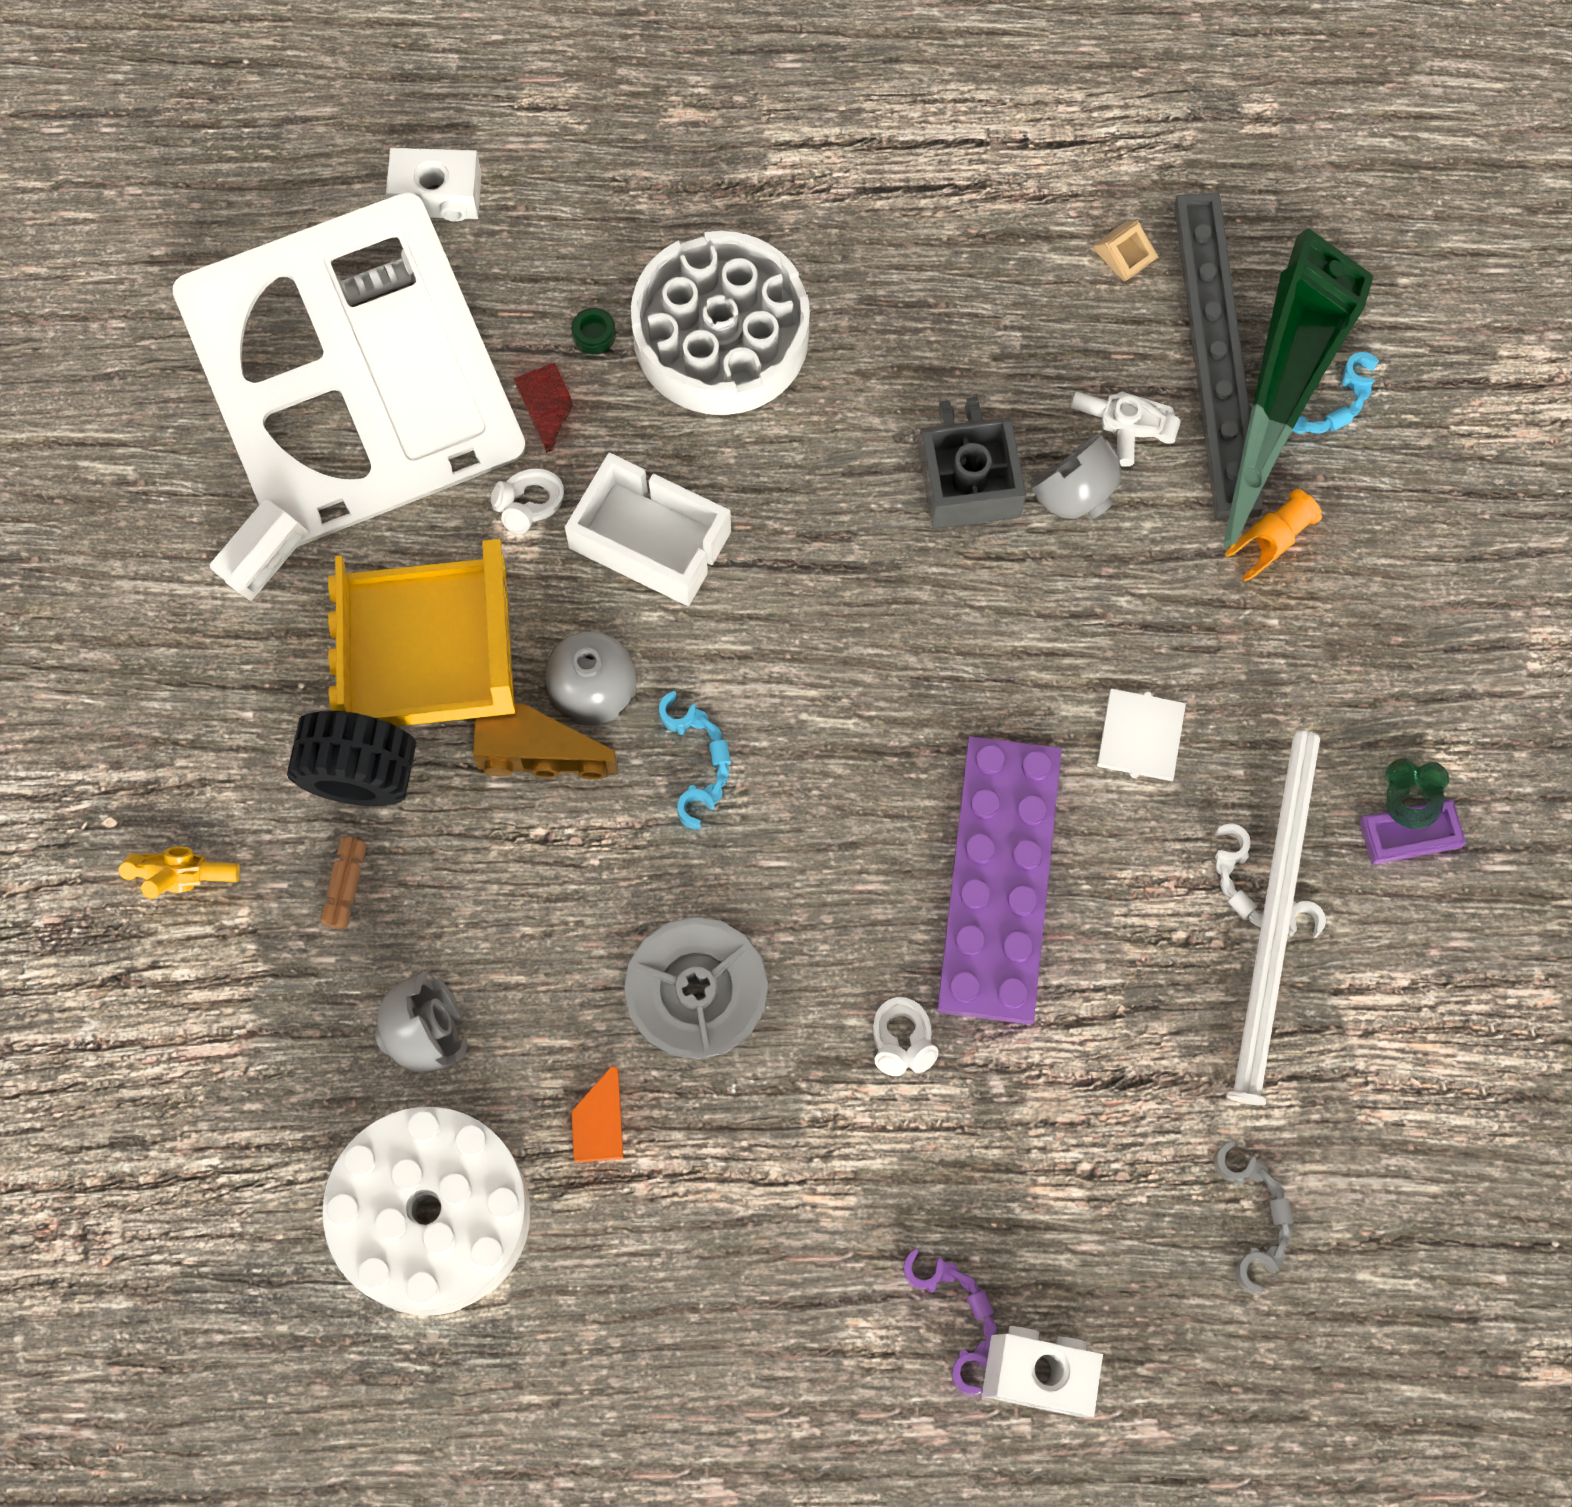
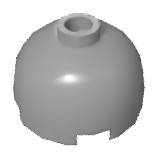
(1081, 481)
(590, 678)
(419, 1025)

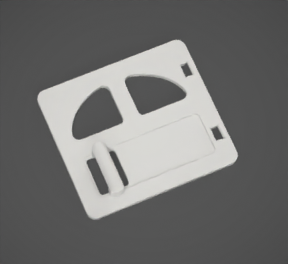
(401, 362)

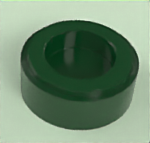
(593, 331)

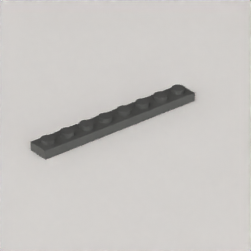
(1214, 343)

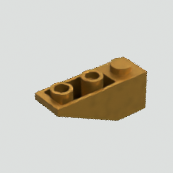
(537, 745)

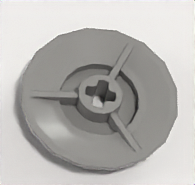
(711, 955)

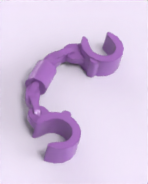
(978, 1303)

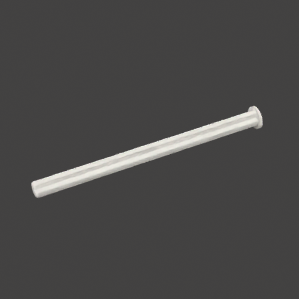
(1276, 920)

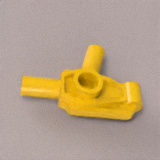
(175, 870)

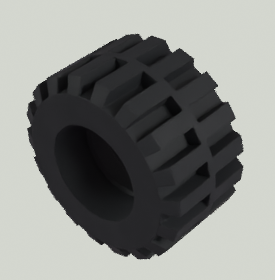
(351, 758)

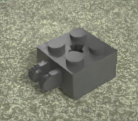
(982, 446)

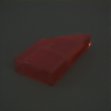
(545, 401)

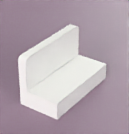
(258, 549)

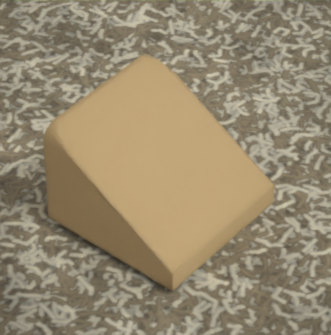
(1126, 249)

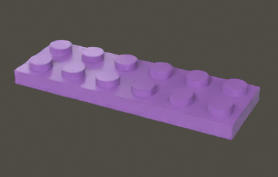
(1000, 881)

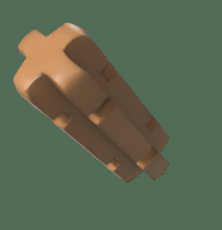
(343, 883)

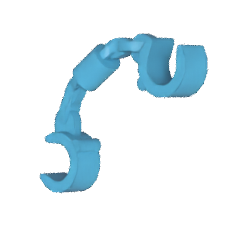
(1361, 390)
(719, 755)

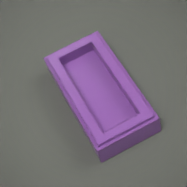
(1391, 842)

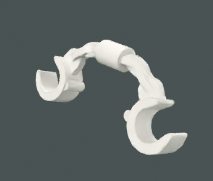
(1239, 900)

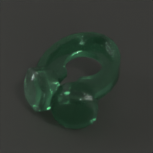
(1430, 778)

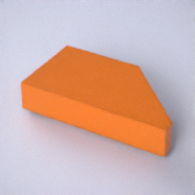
(599, 1122)

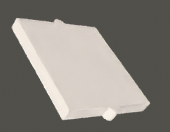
(1141, 734)

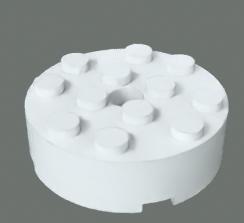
(720, 323)
(396, 1169)

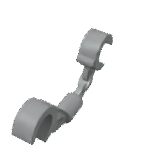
(1280, 1213)

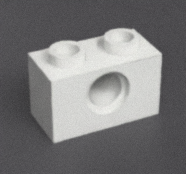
(453, 170)
(1012, 1375)

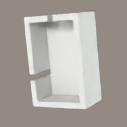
(651, 540)

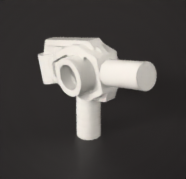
(1129, 418)

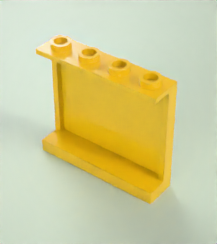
(422, 641)

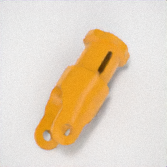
(1278, 530)

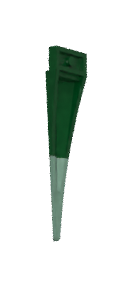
(1310, 319)

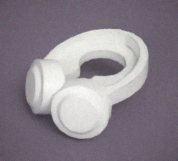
(519, 516)
(894, 1059)

